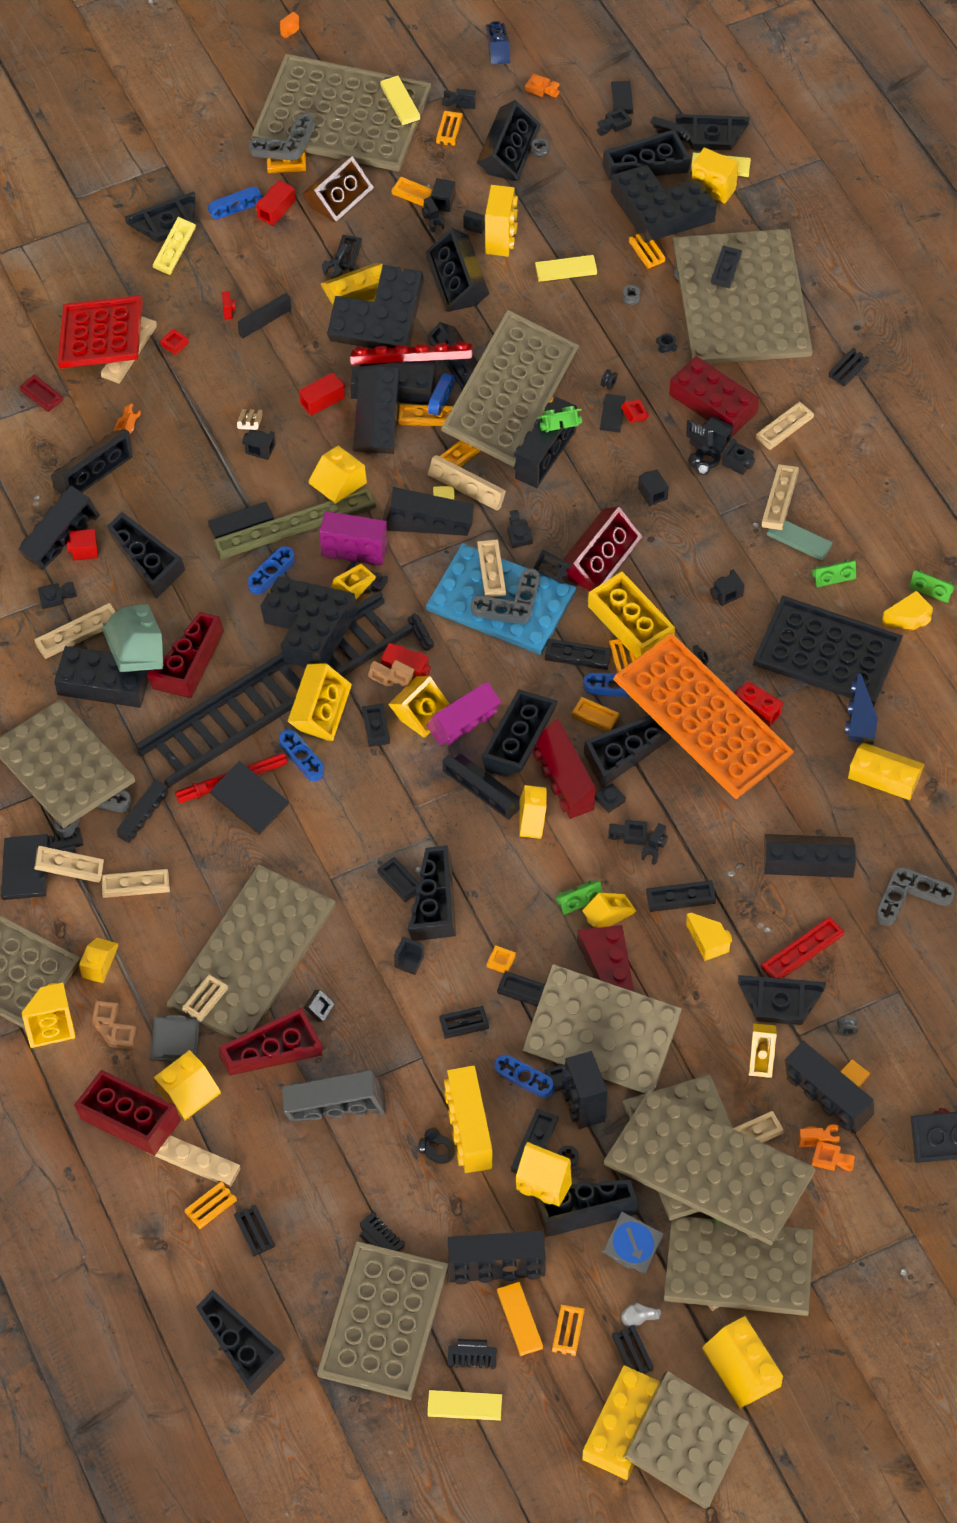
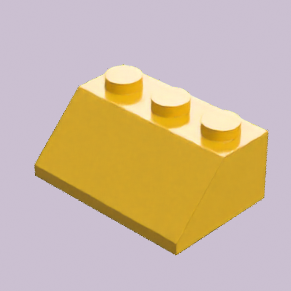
(357, 284)
(320, 701)
(885, 770)
(48, 1016)
(742, 1362)

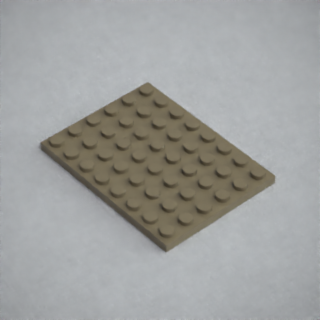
(347, 110)
(759, 313)

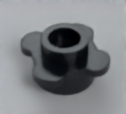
(666, 343)

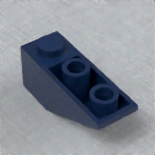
(498, 43)
(863, 718)

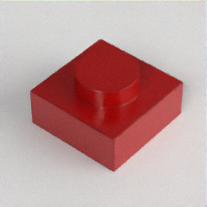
(228, 305)
(174, 341)
(634, 411)

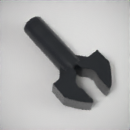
(335, 262)

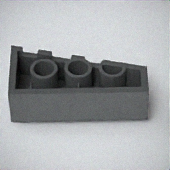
(334, 1096)

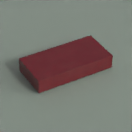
(41, 393)

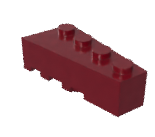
(188, 657)
(606, 954)
(271, 1045)

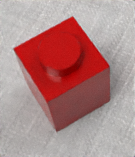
(83, 544)

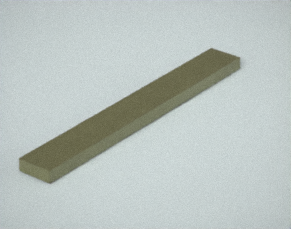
(291, 524)

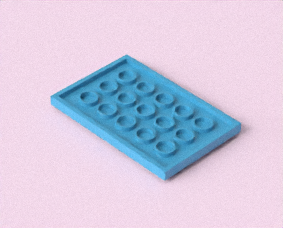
(464, 582)

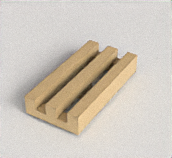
(251, 415)
(210, 1004)

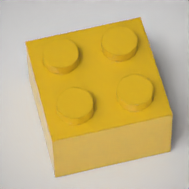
(716, 174)

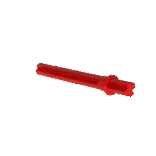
(202, 788)

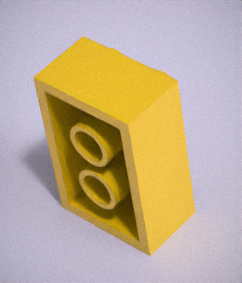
(500, 220)

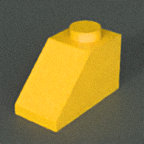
(354, 580)
(908, 613)
(532, 811)
(608, 909)
(708, 936)
(97, 959)
(762, 1050)

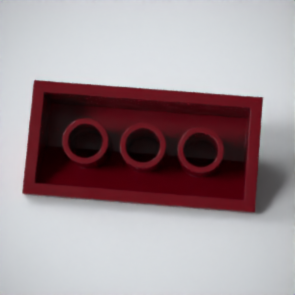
(601, 548)
(564, 771)

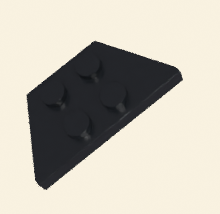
(712, 130)
(158, 220)
(780, 999)

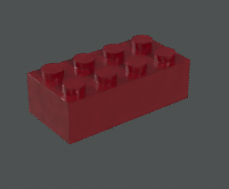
(713, 394)
(127, 1112)

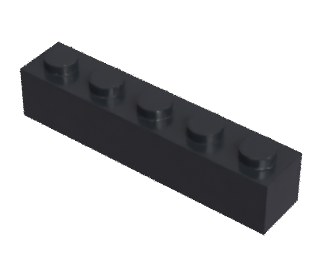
(142, 811)

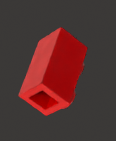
(275, 202)
(322, 394)
(413, 659)
(760, 702)

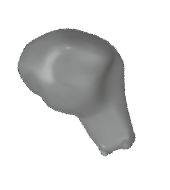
(636, 1314)

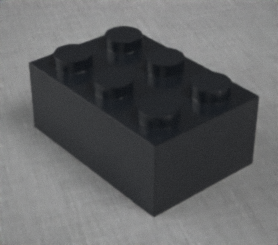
(584, 1090)

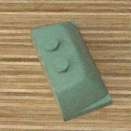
(134, 638)

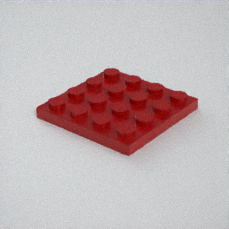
(100, 331)

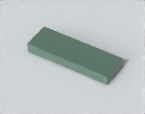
(802, 540)

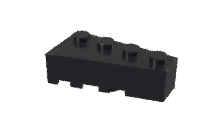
(661, 153)
(415, 382)
(427, 513)
(67, 515)
(149, 557)
(434, 903)
(587, 1206)
(243, 1344)

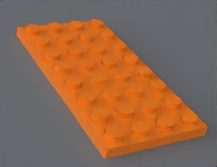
(703, 715)

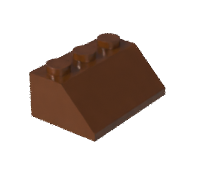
(338, 189)

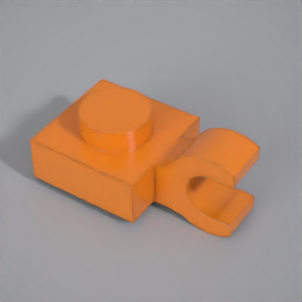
(539, 85)
(128, 419)
(811, 1135)
(829, 1156)

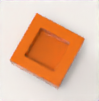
(289, 25)

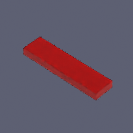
(802, 949)

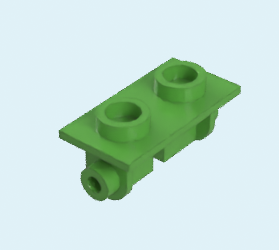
(568, 417)
(834, 573)
(931, 586)
(573, 900)

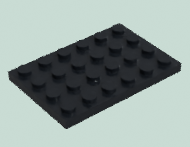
(826, 649)

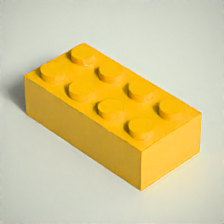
(629, 614)
(468, 1119)
(619, 1422)

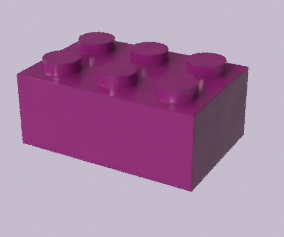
(353, 538)
(464, 714)

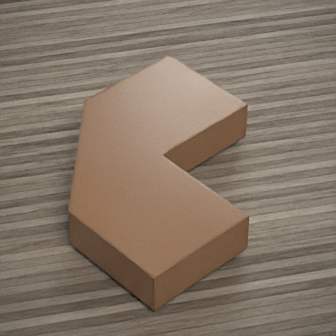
(397, 674)
(105, 1023)

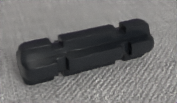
(421, 632)

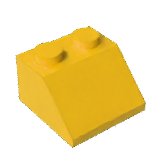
(338, 474)
(419, 703)
(186, 1085)
(543, 1174)

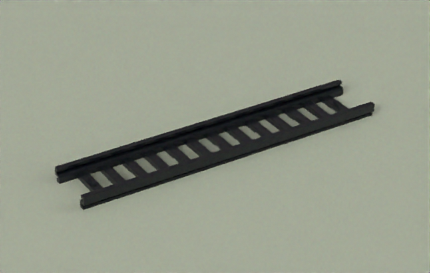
(246, 684)

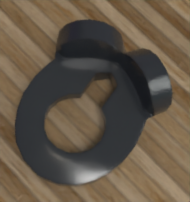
(704, 467)
(433, 1135)

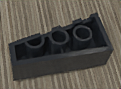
(623, 748)

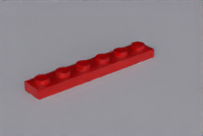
(407, 354)

